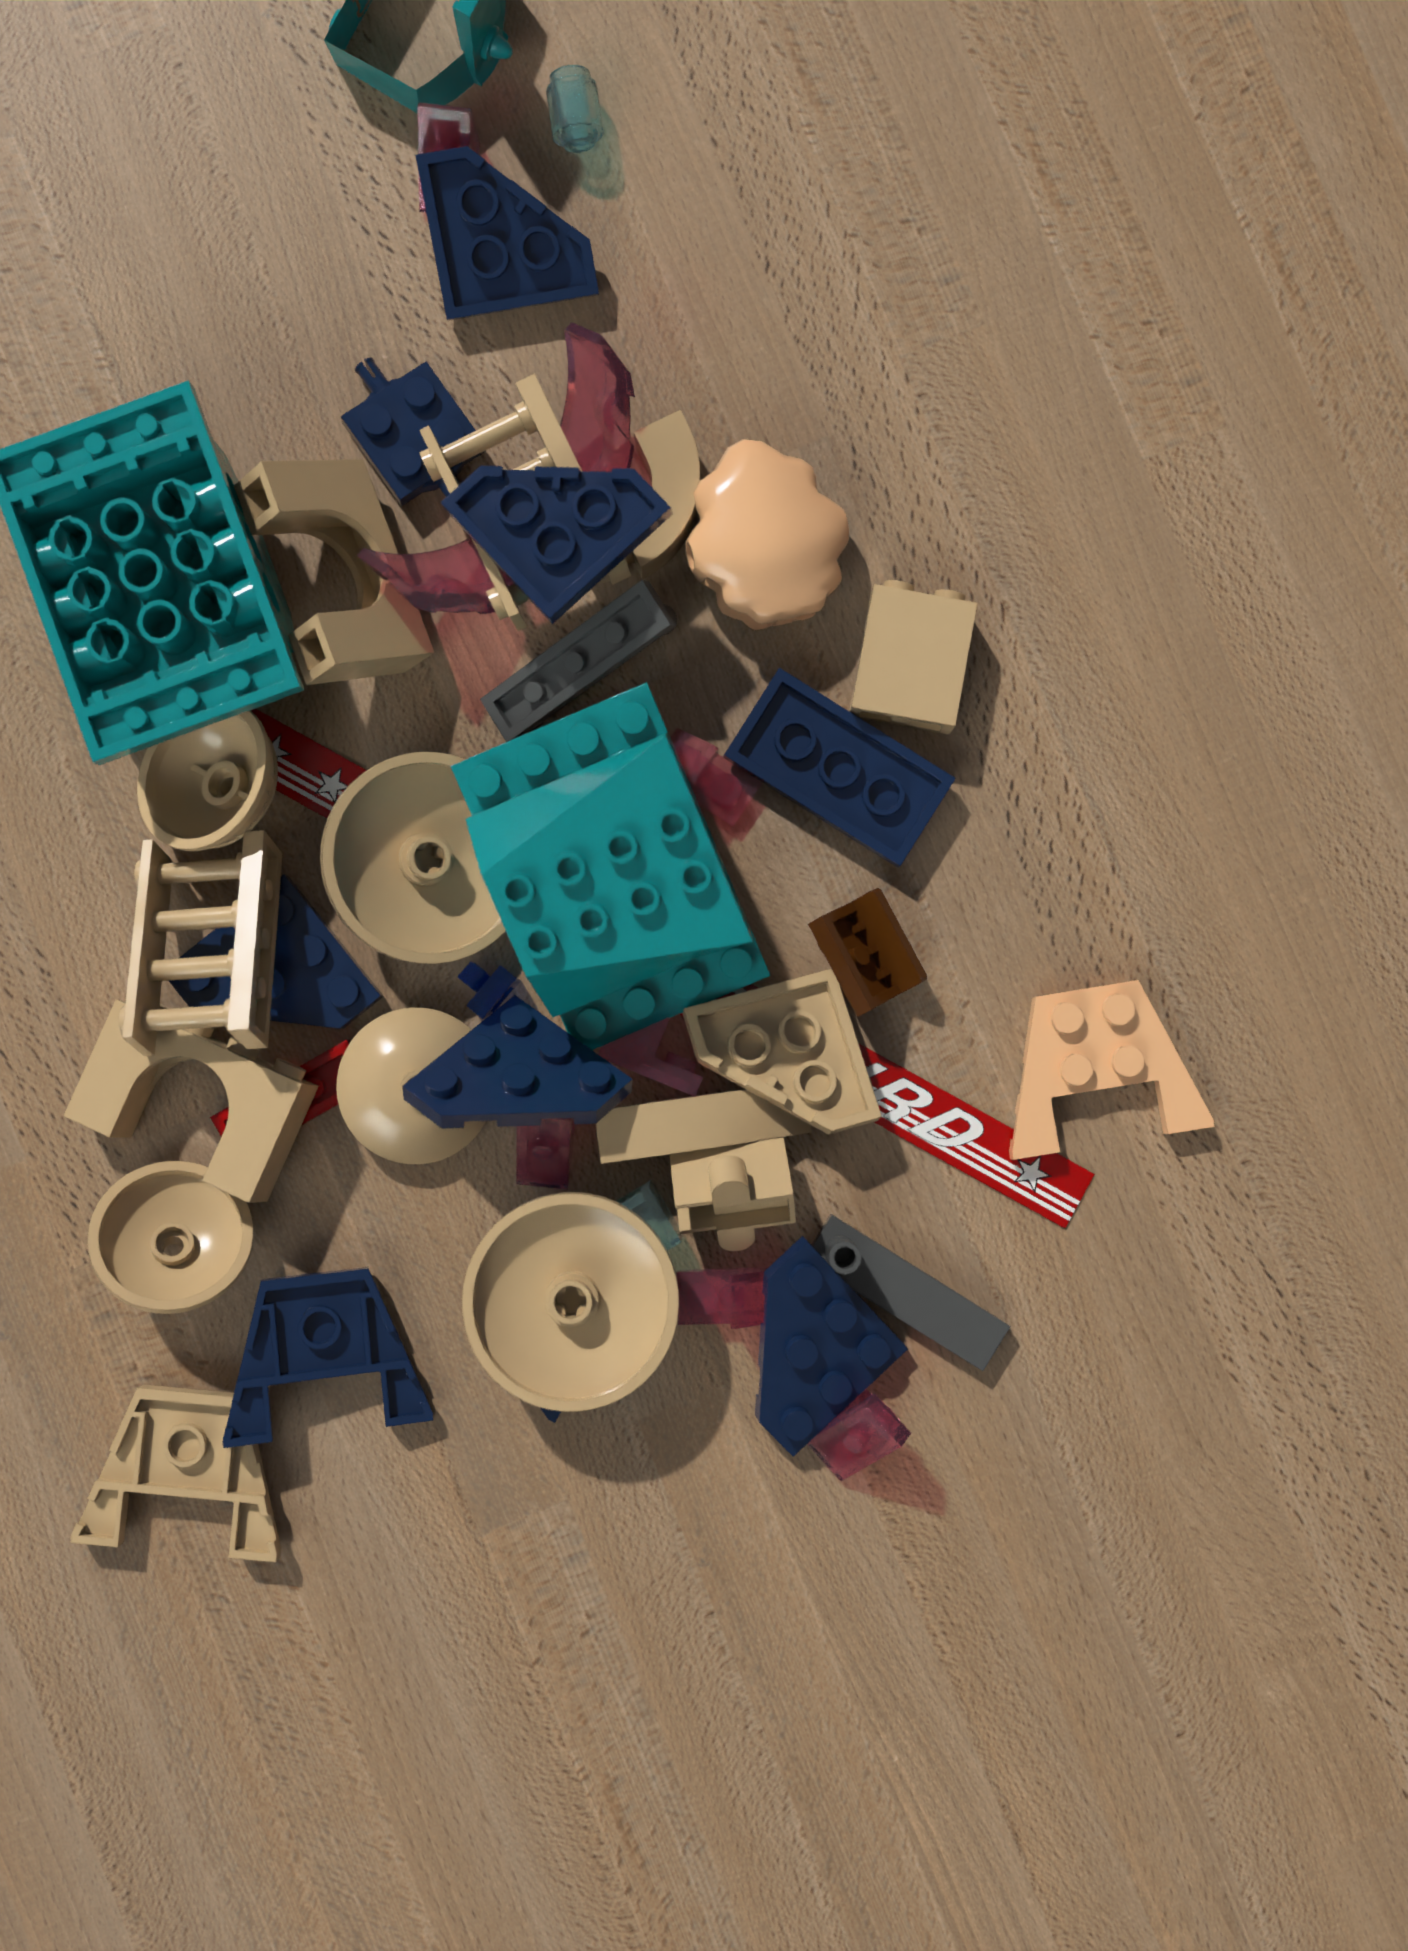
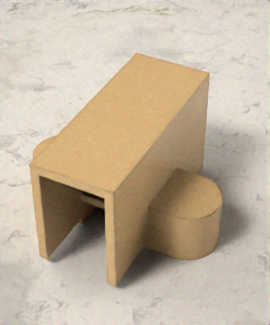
(733, 1190)

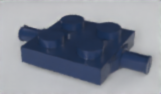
(390, 427)

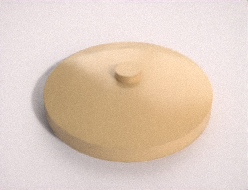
(405, 863)
(570, 1301)

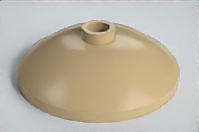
(372, 1079)
(162, 1208)

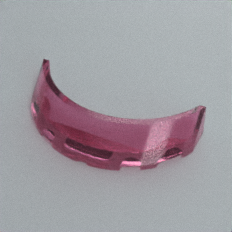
(598, 431)

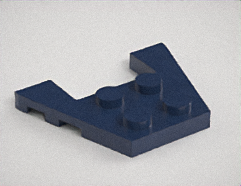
(320, 1330)

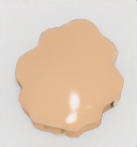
(766, 537)

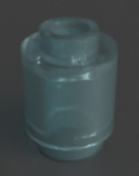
(574, 108)

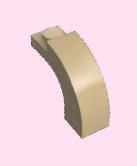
(674, 471)

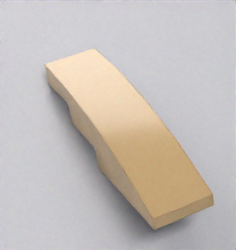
(692, 1125)

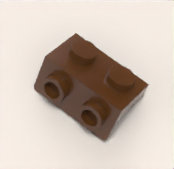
(868, 951)

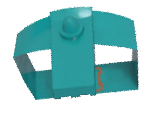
(480, 37)

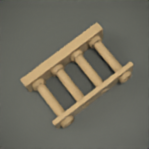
(530, 416)
(248, 964)

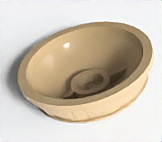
(208, 784)

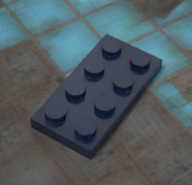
(839, 767)

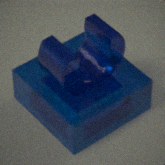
(489, 989)

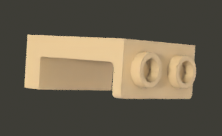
(913, 657)

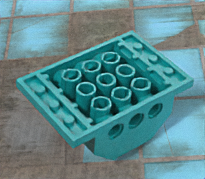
(147, 573)
(607, 870)

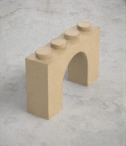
(342, 509)
(263, 1100)

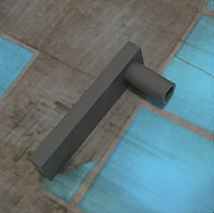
(579, 660)
(910, 1293)

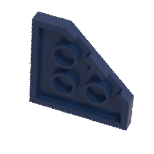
(498, 241)
(556, 526)
(313, 971)
(517, 1073)
(815, 1347)

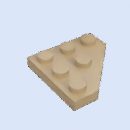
(790, 1049)

